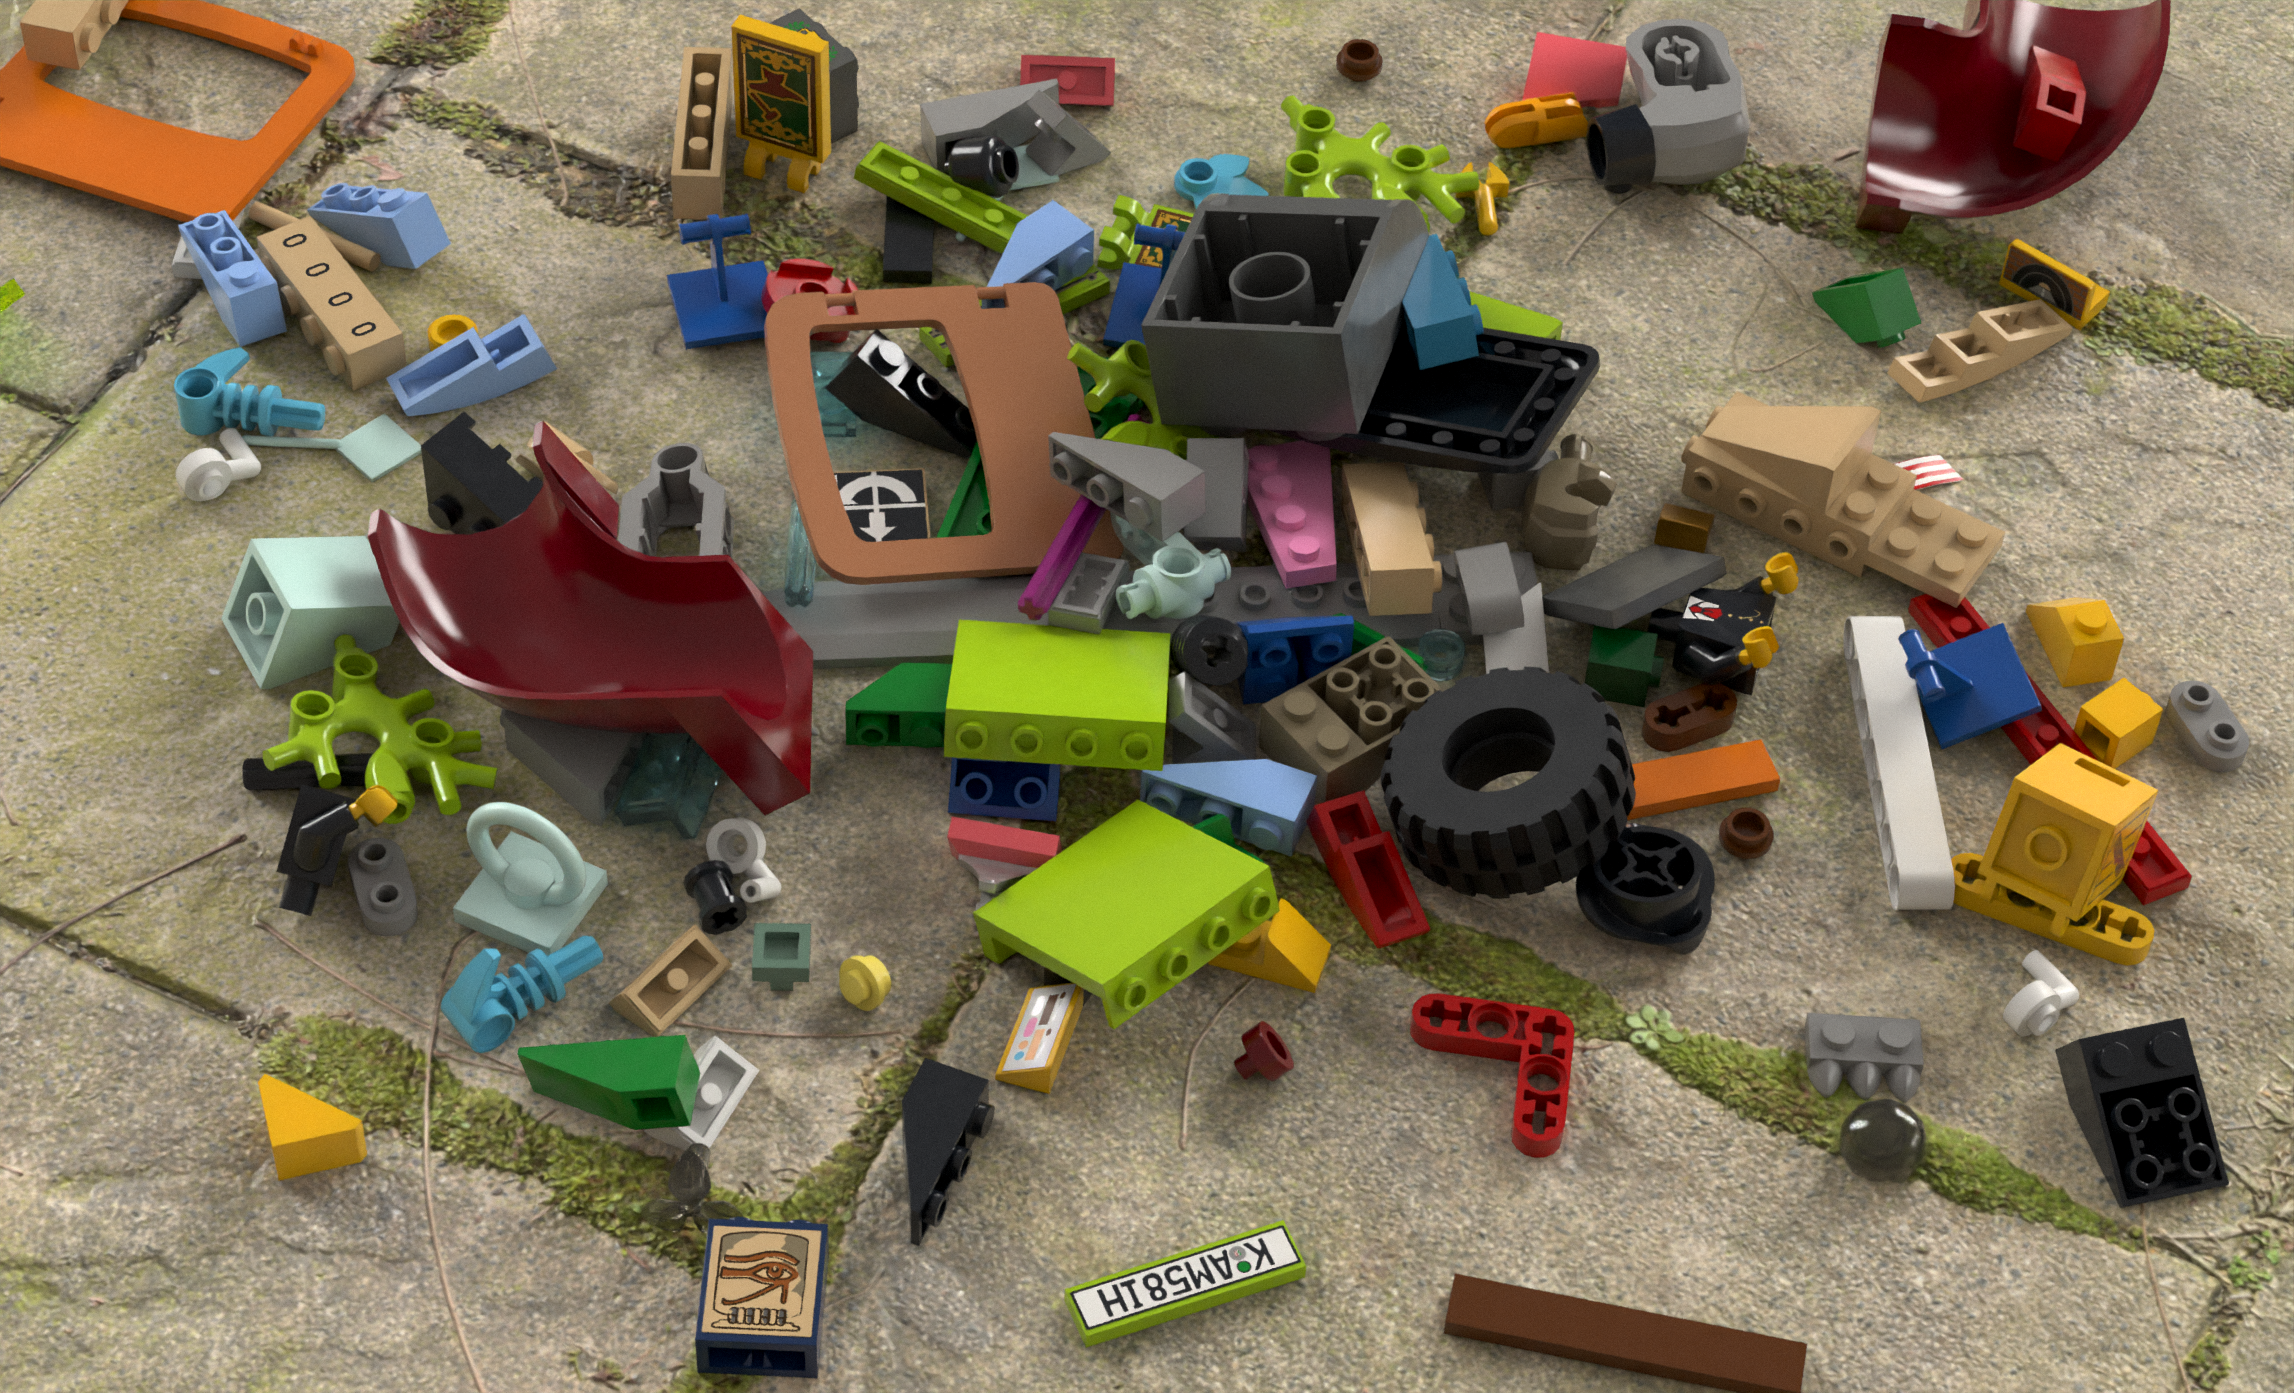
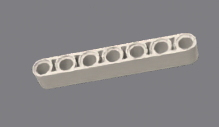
(1898, 765)

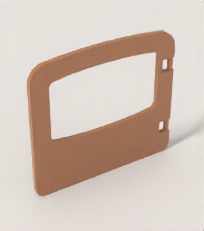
(1016, 393)

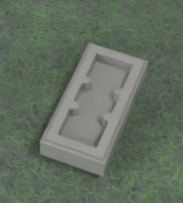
(1088, 593)

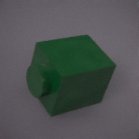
(1623, 665)

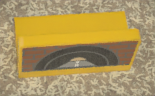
(2060, 287)

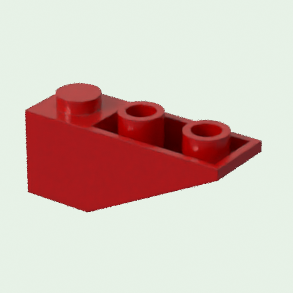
(2049, 104)

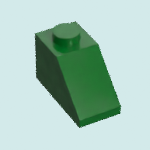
(1871, 306)

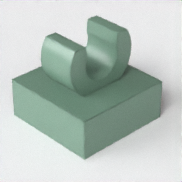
(781, 954)

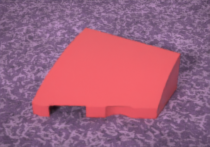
(1578, 66)

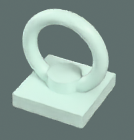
(527, 889)

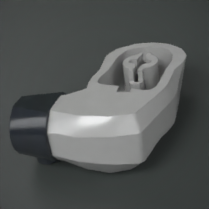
(1690, 112)

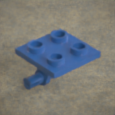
(1139, 286)
(720, 301)
(1969, 683)

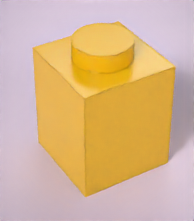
(2118, 723)

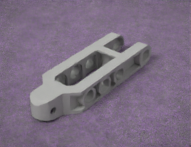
(677, 496)

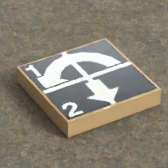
(885, 503)

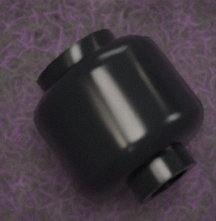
(983, 165)

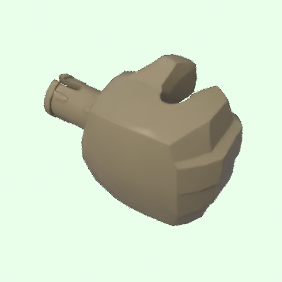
(1564, 507)

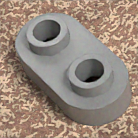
(2201, 719)
(380, 882)

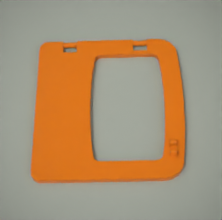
(157, 163)

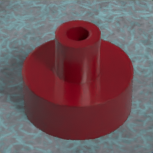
(1264, 1053)

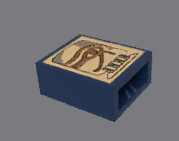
(762, 1298)

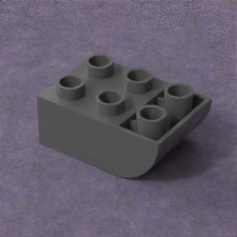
(1281, 312)

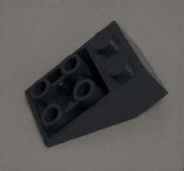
(2144, 1111)

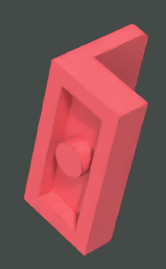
(1080, 79)

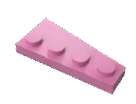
(1295, 509)

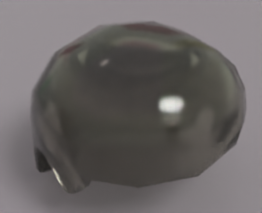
(1883, 1141)

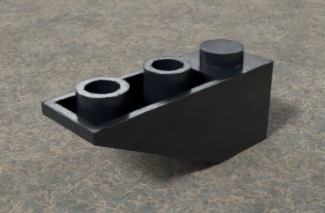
(900, 396)
(939, 1124)

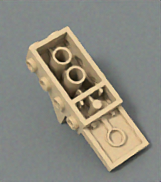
(1821, 489)

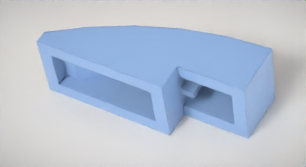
(472, 369)

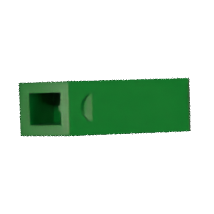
(624, 1081)

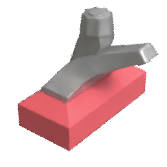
(999, 853)

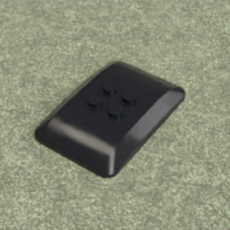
(1476, 411)

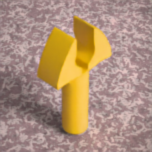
(1495, 186)

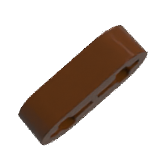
(1689, 716)

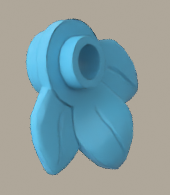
(1219, 174)

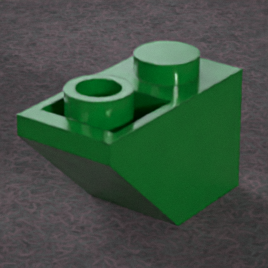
(901, 708)

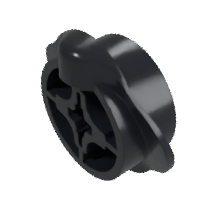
(1644, 892)

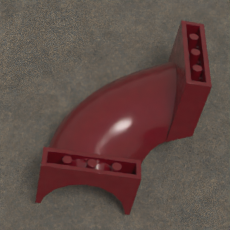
(1953, 100)
(605, 637)

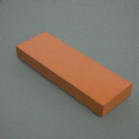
(1703, 778)

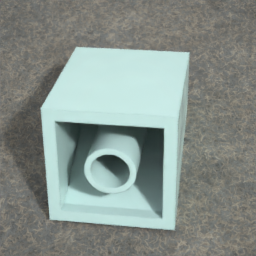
(300, 598)

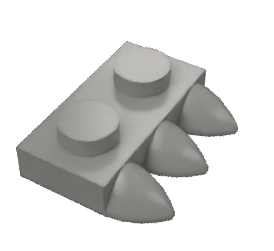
(1864, 1052)

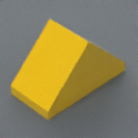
(308, 1132)

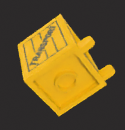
(2066, 834)

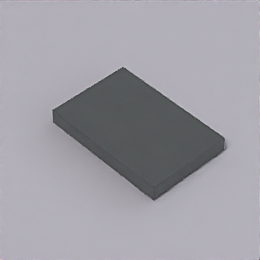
(1633, 586)

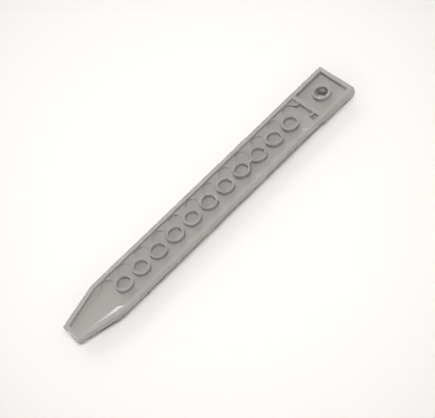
(920, 618)

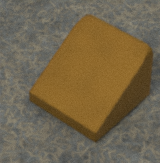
(1683, 528)

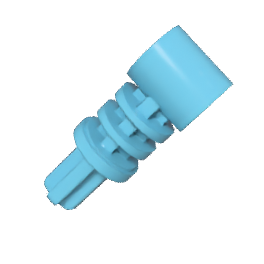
(209, 403)
(486, 1004)

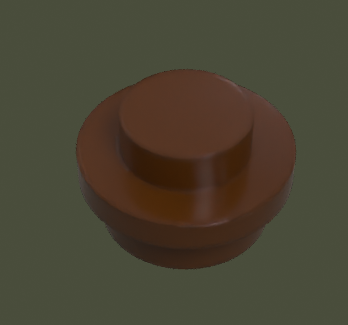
(1359, 60)
(1746, 833)

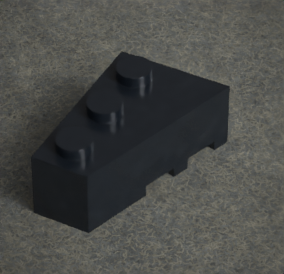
(471, 483)

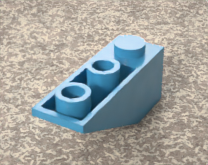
(1439, 310)

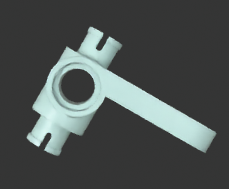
(1173, 576)

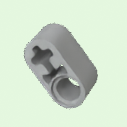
(1488, 588)

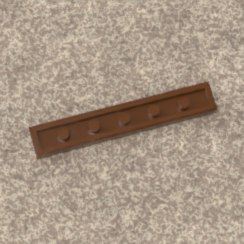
(1623, 1337)

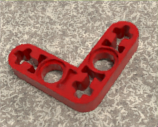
(1519, 1044)

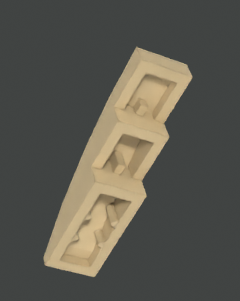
(1985, 349)

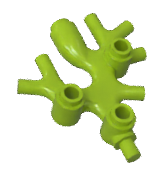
(1326, 155)
(1129, 373)
(360, 707)

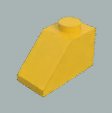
(2078, 638)

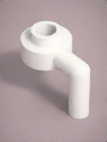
(206, 472)
(720, 846)
(2037, 1004)

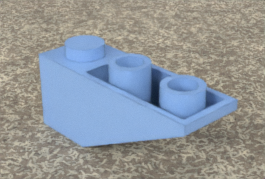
(387, 221)
(1044, 249)
(234, 278)
(1259, 796)

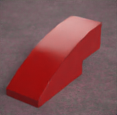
(1367, 869)

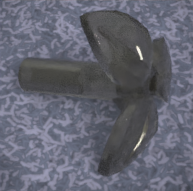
(689, 1184)

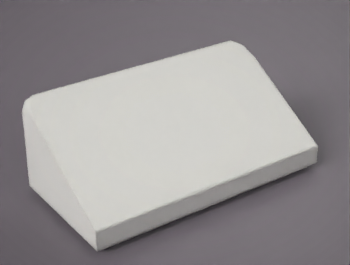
(720, 1088)

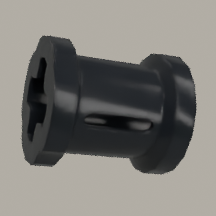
(716, 899)

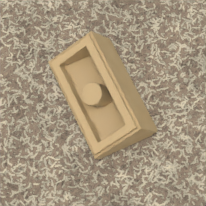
(671, 982)

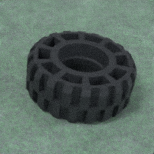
(1520, 834)

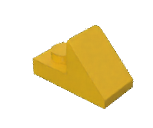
(1280, 951)

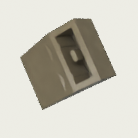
(1345, 718)

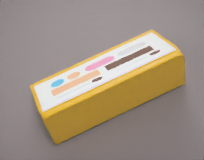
(1041, 1036)

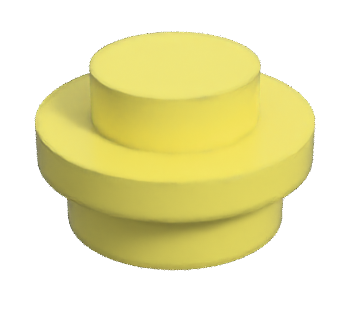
(864, 981)

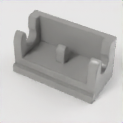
(1225, 493)

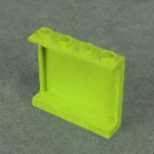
(1058, 695)
(1130, 908)

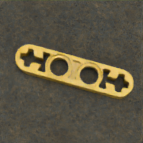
(2039, 918)

